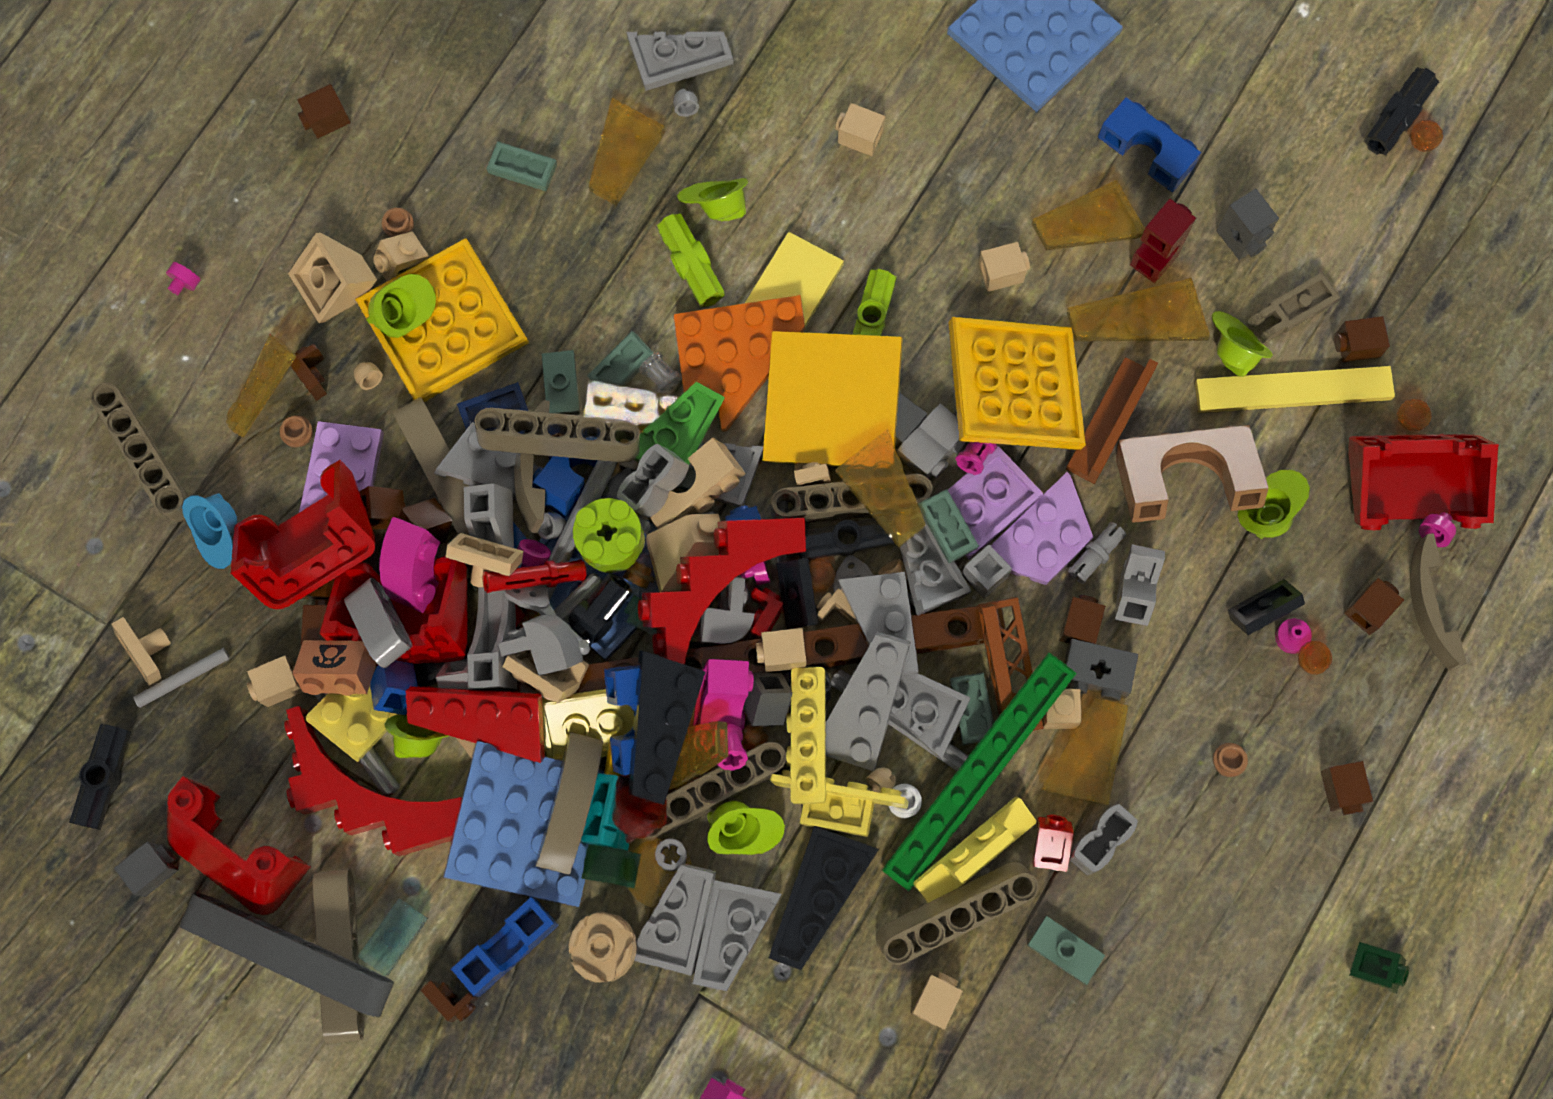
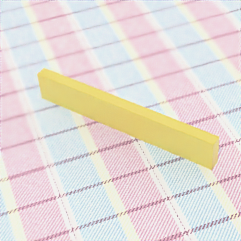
(1294, 389)

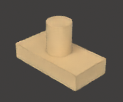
(483, 556)
(141, 649)

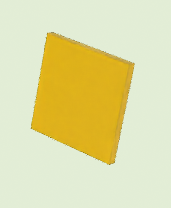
(464, 332)
(1016, 384)
(829, 395)

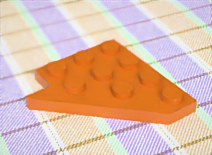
(732, 348)

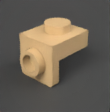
(398, 254)
(835, 602)

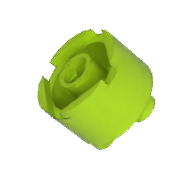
(591, 527)

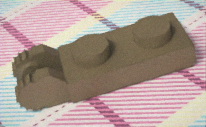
(1296, 306)

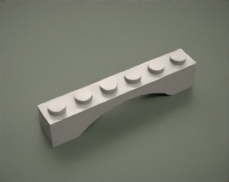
(490, 517)

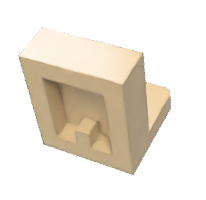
(812, 474)

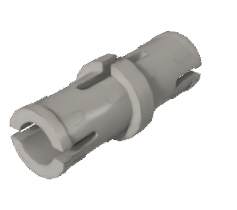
(1097, 552)

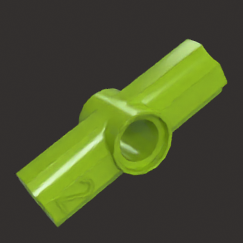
(690, 260)
(876, 302)

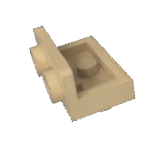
(552, 686)

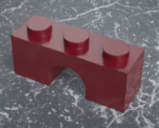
(1163, 240)

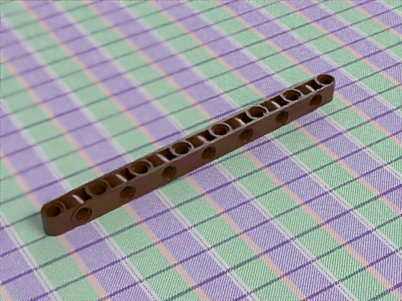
(848, 641)

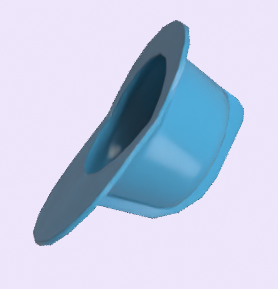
(212, 527)

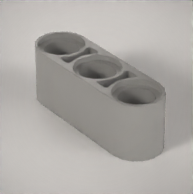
(378, 623)

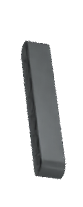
(287, 954)

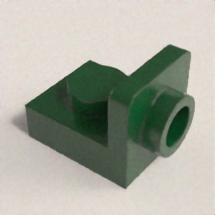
(1379, 967)

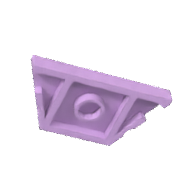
(1046, 534)

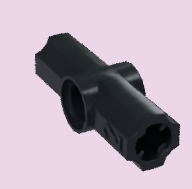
(1401, 111)
(825, 542)
(594, 615)
(93, 798)

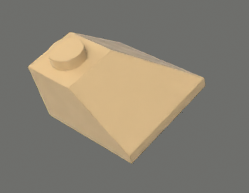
(330, 277)
(682, 538)

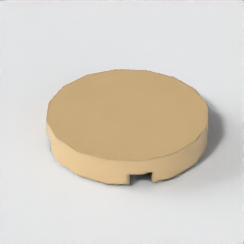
(602, 947)

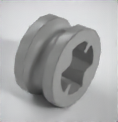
(660, 858)

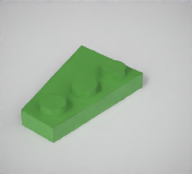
(683, 423)

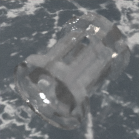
(660, 373)

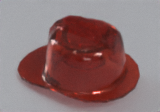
(636, 815)

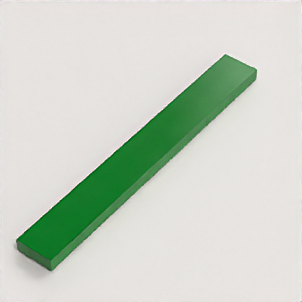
(979, 771)

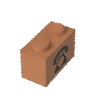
(334, 667)

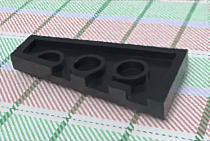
(663, 714)
(821, 888)

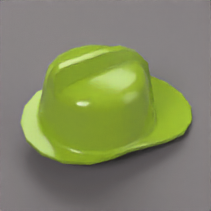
(717, 198)
(402, 305)
(1238, 345)
(1284, 499)
(410, 739)
(743, 829)

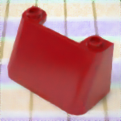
(1422, 477)
(308, 549)
(435, 635)
(258, 882)

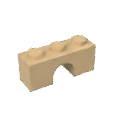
(715, 474)

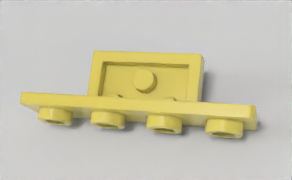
(808, 735)
(845, 808)
(976, 850)

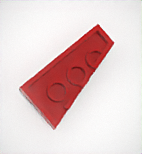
(503, 719)

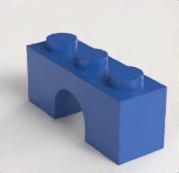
(1133, 126)
(561, 482)
(620, 691)
(498, 955)

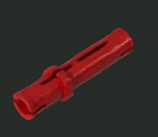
(547, 574)

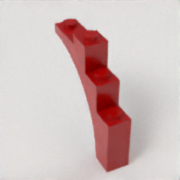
(703, 577)
(324, 785)

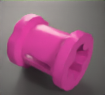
(976, 455)
(736, 754)

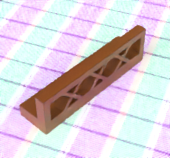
(1111, 419)
(995, 650)

